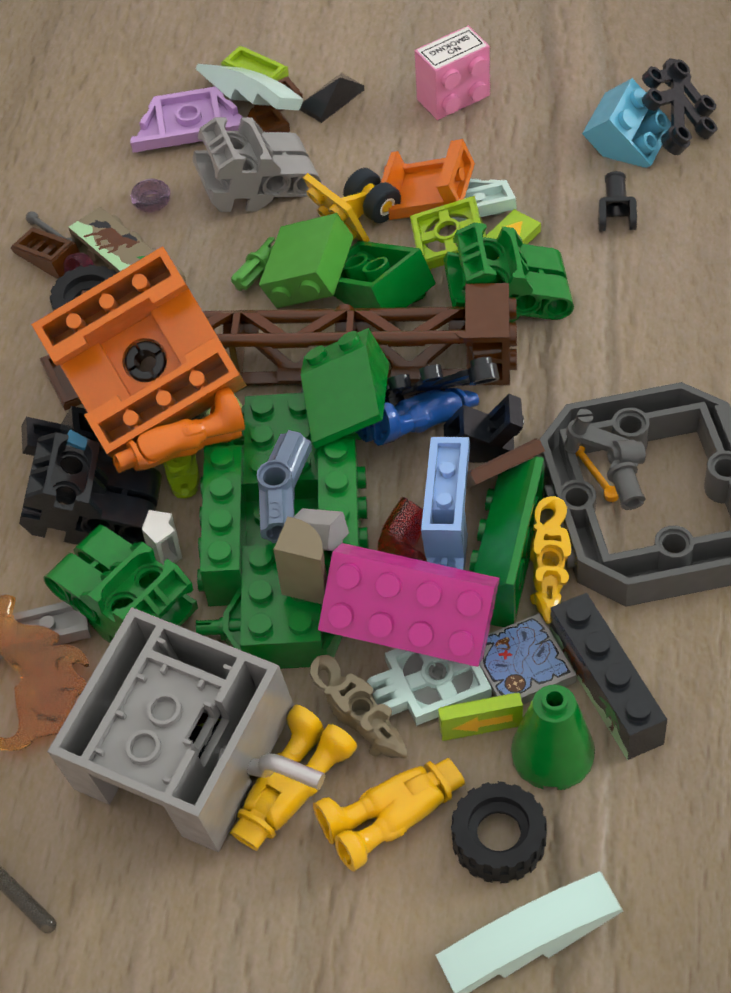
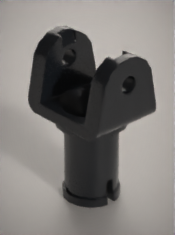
(616, 202)

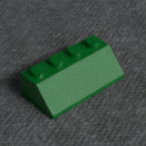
(508, 535)

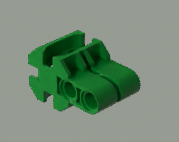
(533, 272)
(113, 575)

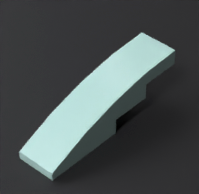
(250, 86)
(528, 932)

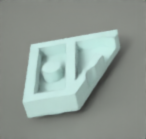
(492, 197)

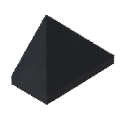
(331, 97)

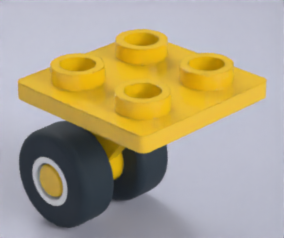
(362, 196)

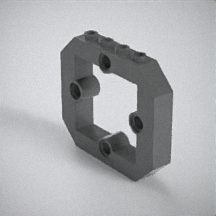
(649, 571)

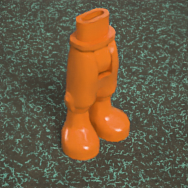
(184, 436)

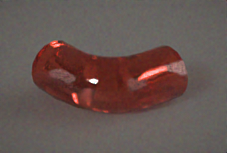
(402, 531)

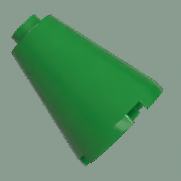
(553, 741)

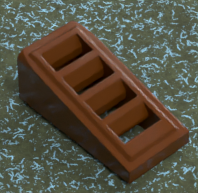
(48, 253)

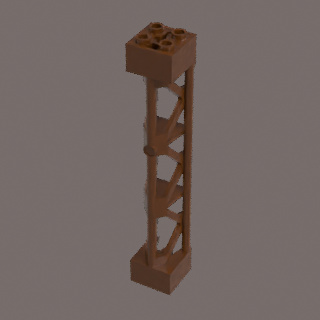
(479, 325)

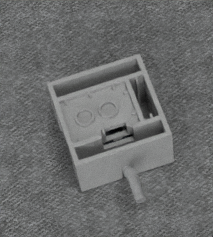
(141, 731)

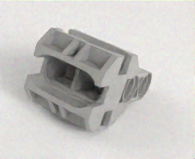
(263, 169)

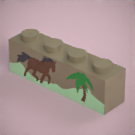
(109, 241)

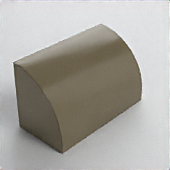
(301, 561)

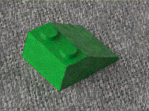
(383, 276)
(344, 386)

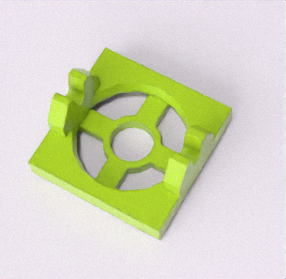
(423, 221)

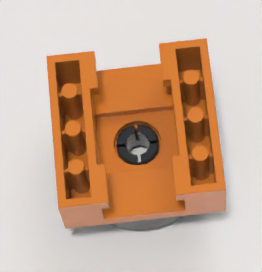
(117, 325)

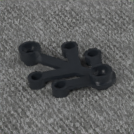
(678, 77)
(480, 372)

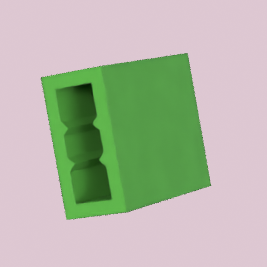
(306, 261)

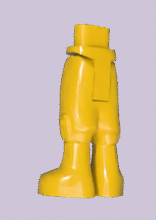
(277, 797)
(395, 804)

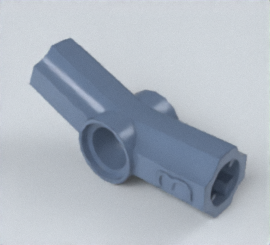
(277, 482)

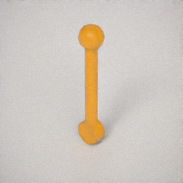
(610, 492)

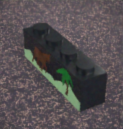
(608, 676)

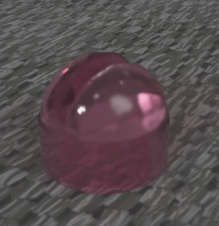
(77, 260)

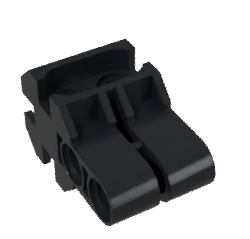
(91, 491)

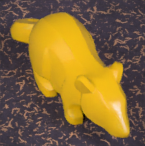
(549, 552)

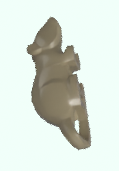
(354, 706)

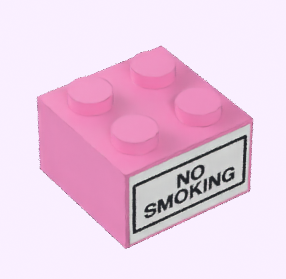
(452, 72)

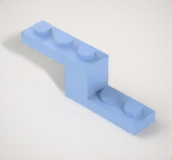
(444, 502)

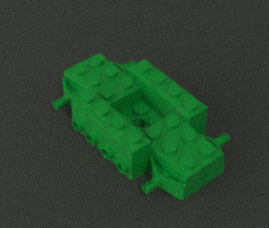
(241, 566)

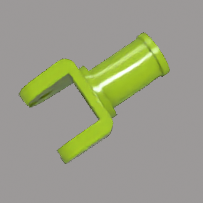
(183, 476)

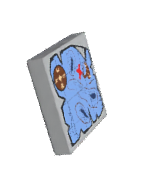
(525, 659)

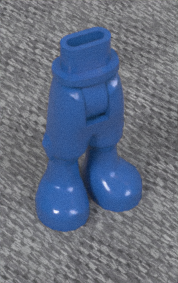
(417, 414)

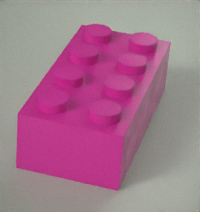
(408, 604)

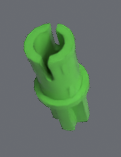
(253, 267)

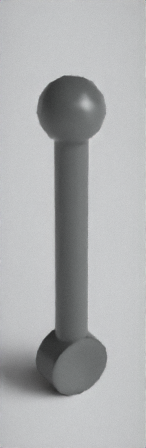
(33, 218)

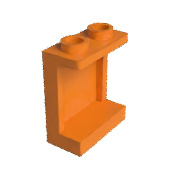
(429, 182)

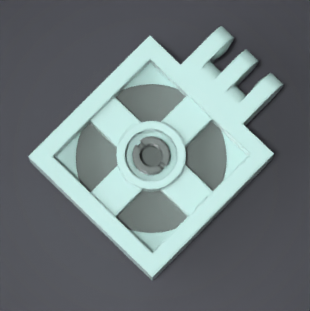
(426, 684)

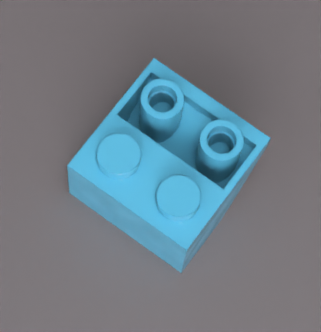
(625, 127)

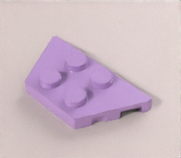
(179, 116)

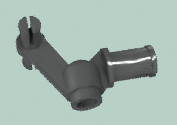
(621, 452)

